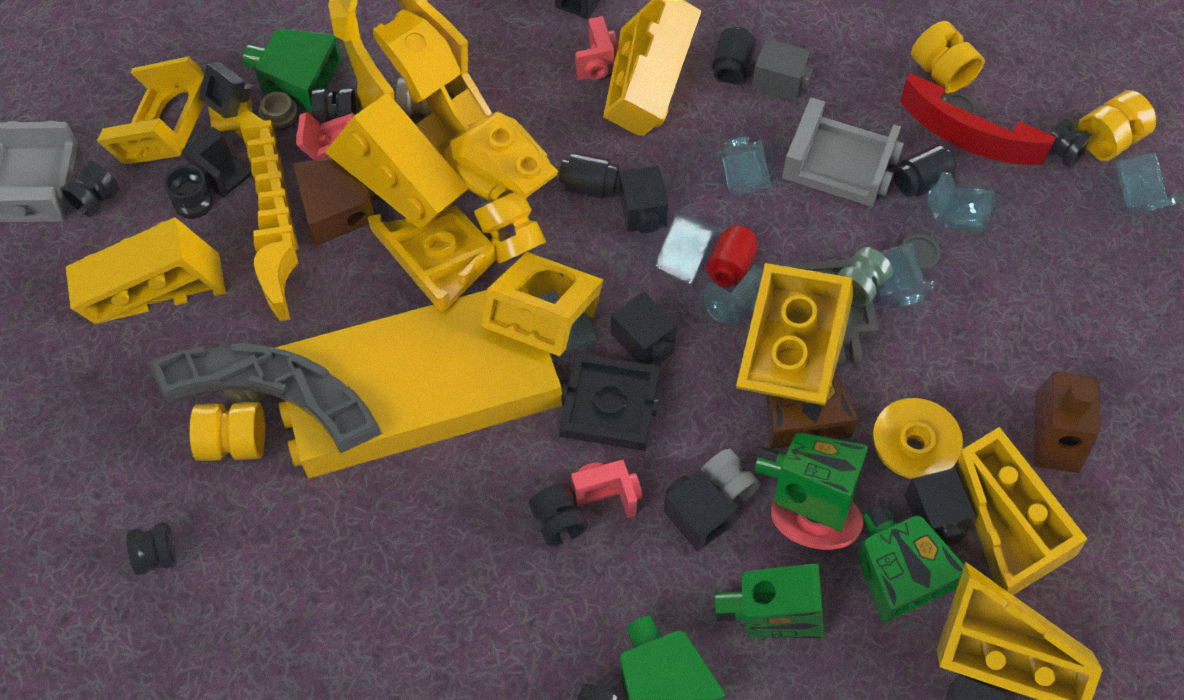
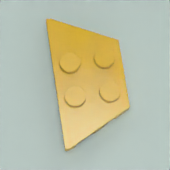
(441, 256)

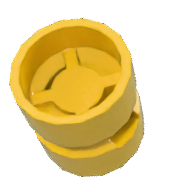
(947, 56)
(1118, 124)
(503, 213)
(220, 432)

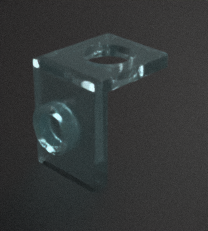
(1144, 184)
(686, 247)

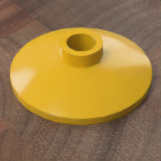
(920, 421)

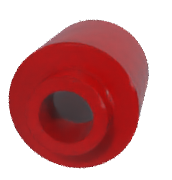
(732, 256)

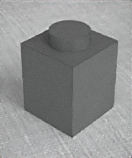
(782, 70)

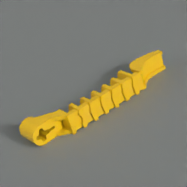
(276, 235)

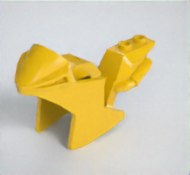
(481, 146)

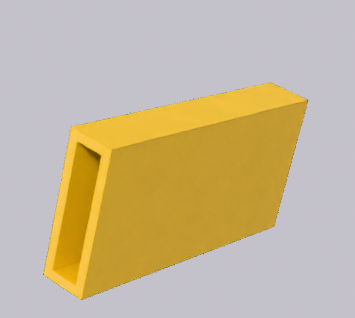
(423, 381)

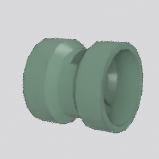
(868, 271)

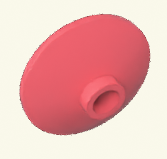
(814, 534)

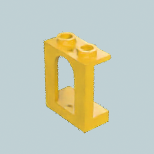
(147, 135)
(531, 318)

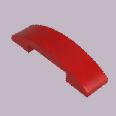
(971, 133)

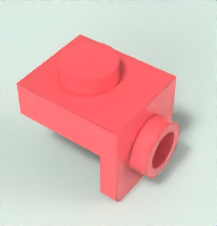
(598, 60)
(316, 137)
(607, 480)

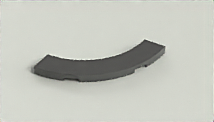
(272, 373)

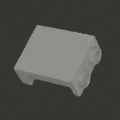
(841, 157)
(33, 168)

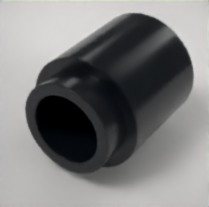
(734, 55)
(923, 170)
(589, 175)

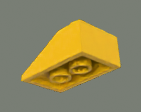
(796, 333)

